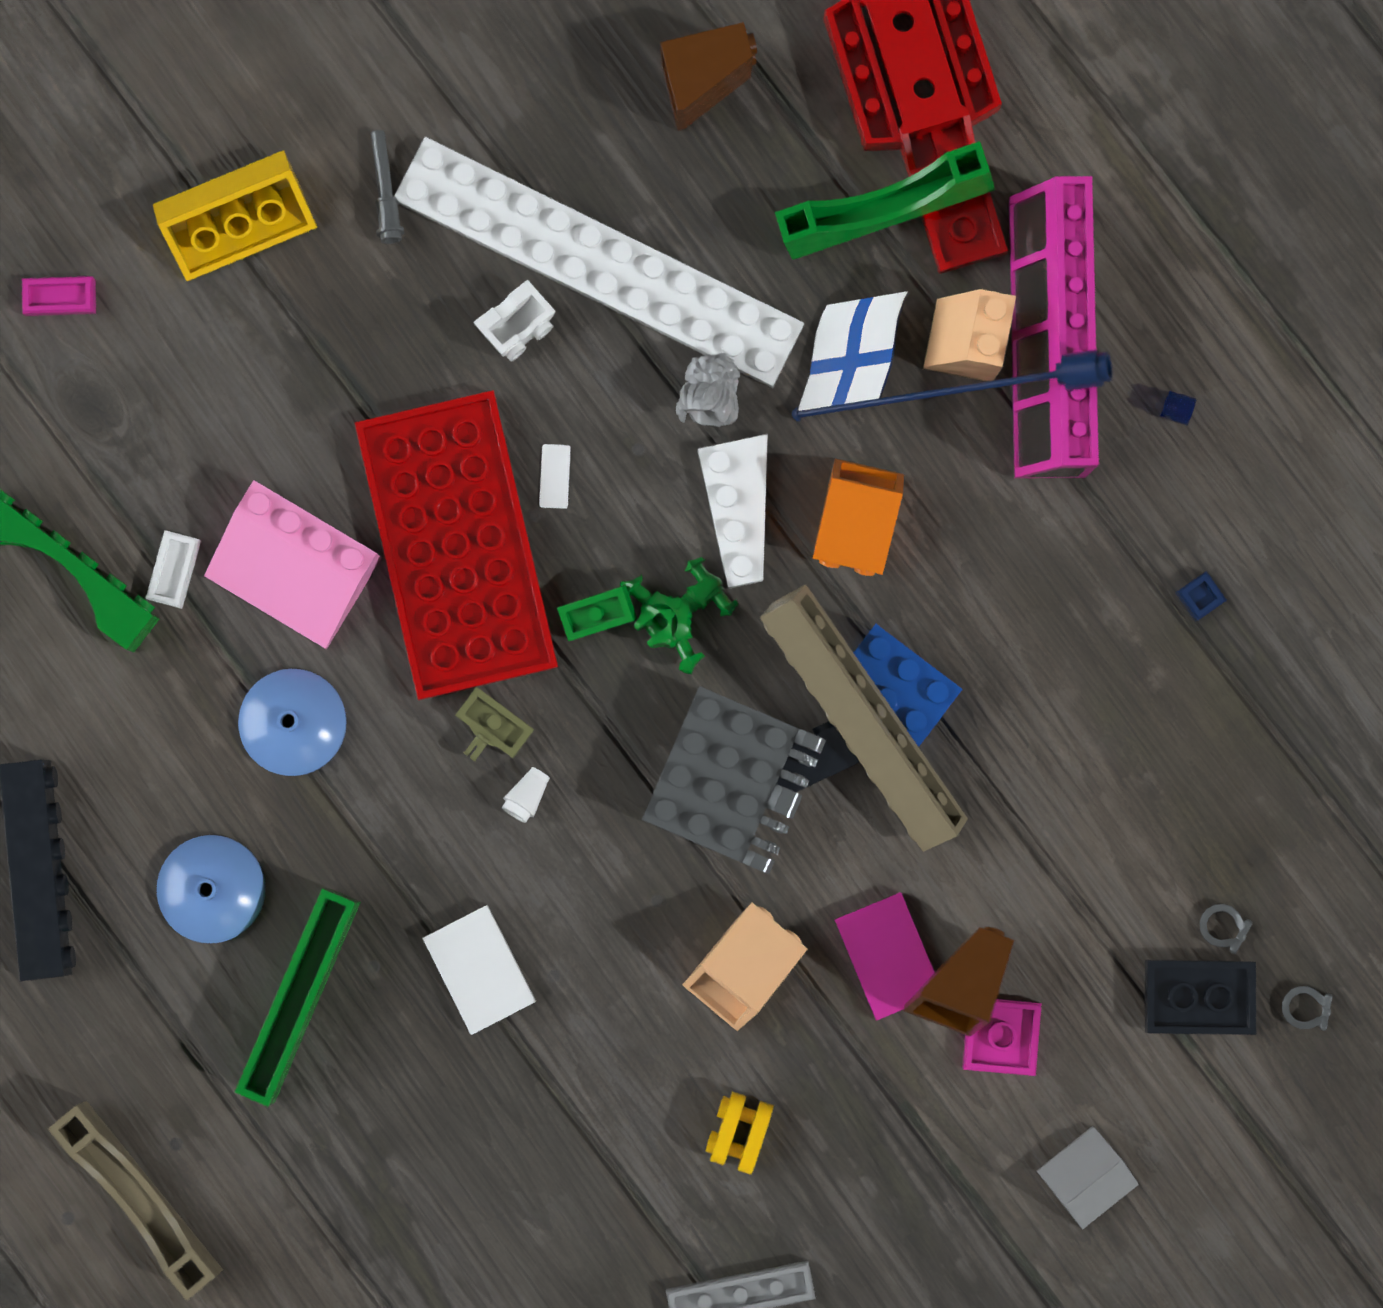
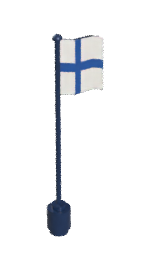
(857, 353)

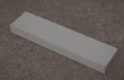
(748, 1290)

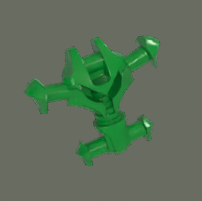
(670, 618)

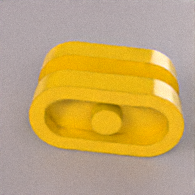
(721, 1143)

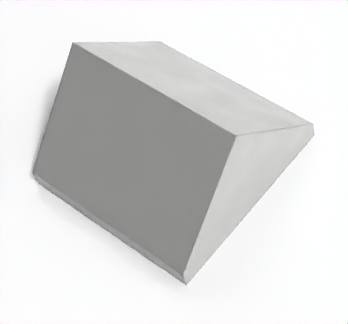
(1088, 1177)

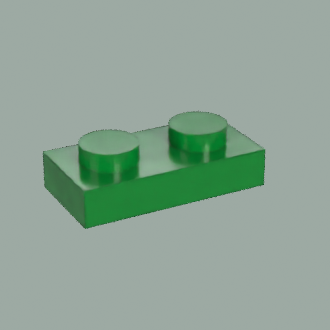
(597, 613)

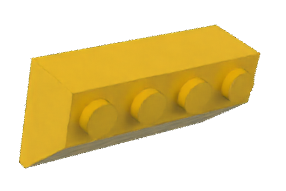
(234, 216)

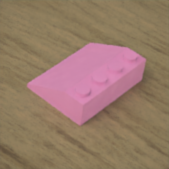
(291, 564)

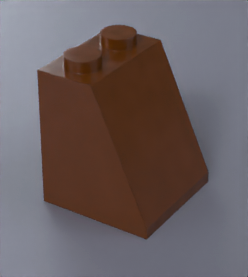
(706, 69)
(966, 984)

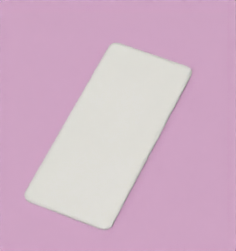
(554, 476)

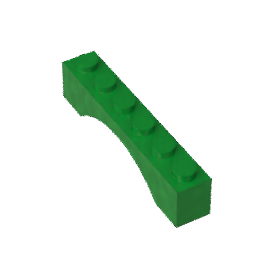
(943, 183)
(115, 611)

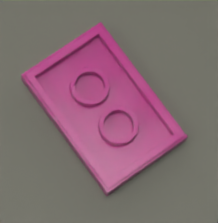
(885, 953)

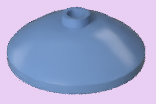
(317, 725)
(235, 884)

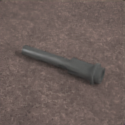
(386, 204)

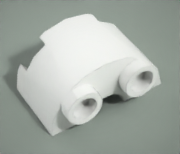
(516, 321)

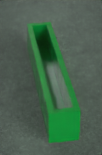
(297, 997)

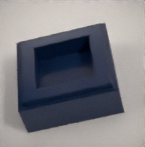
(1201, 596)

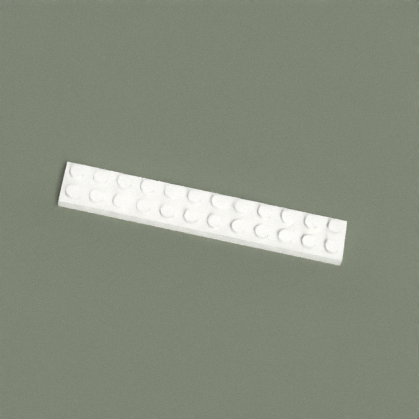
(597, 261)

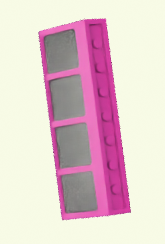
(1051, 318)

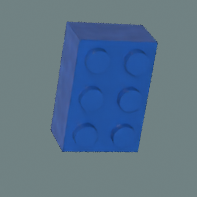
(907, 682)

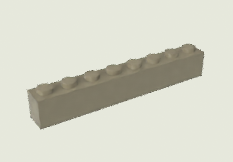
(864, 718)

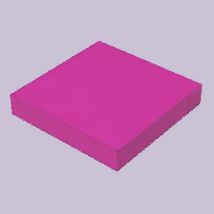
(1007, 1041)

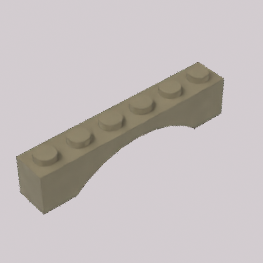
(106, 1160)

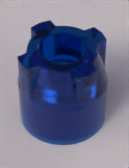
(1178, 407)

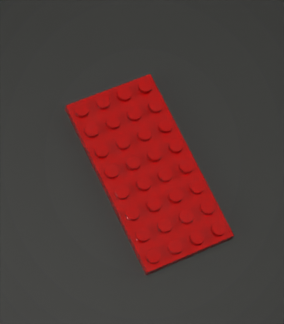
(456, 545)

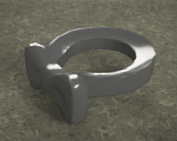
(1243, 926)
(1321, 1021)

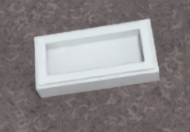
(173, 569)

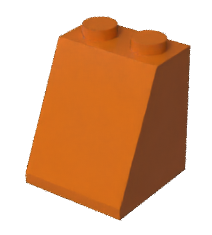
(858, 517)

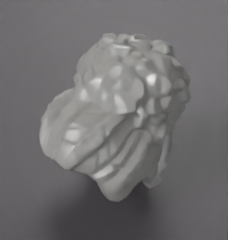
(710, 391)

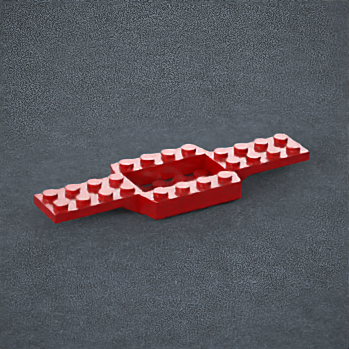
(951, 55)

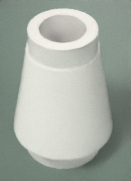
(526, 795)

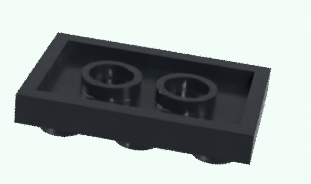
(1200, 997)

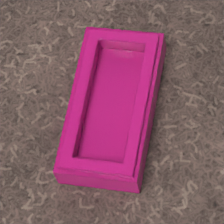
(58, 296)

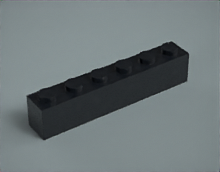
(36, 869)

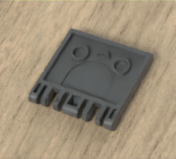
(727, 776)

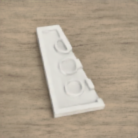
(737, 497)

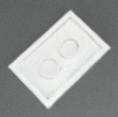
(479, 969)

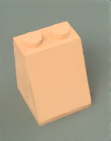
(970, 334)
(745, 966)

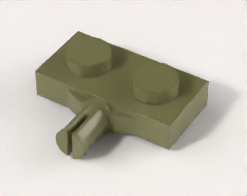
(492, 725)

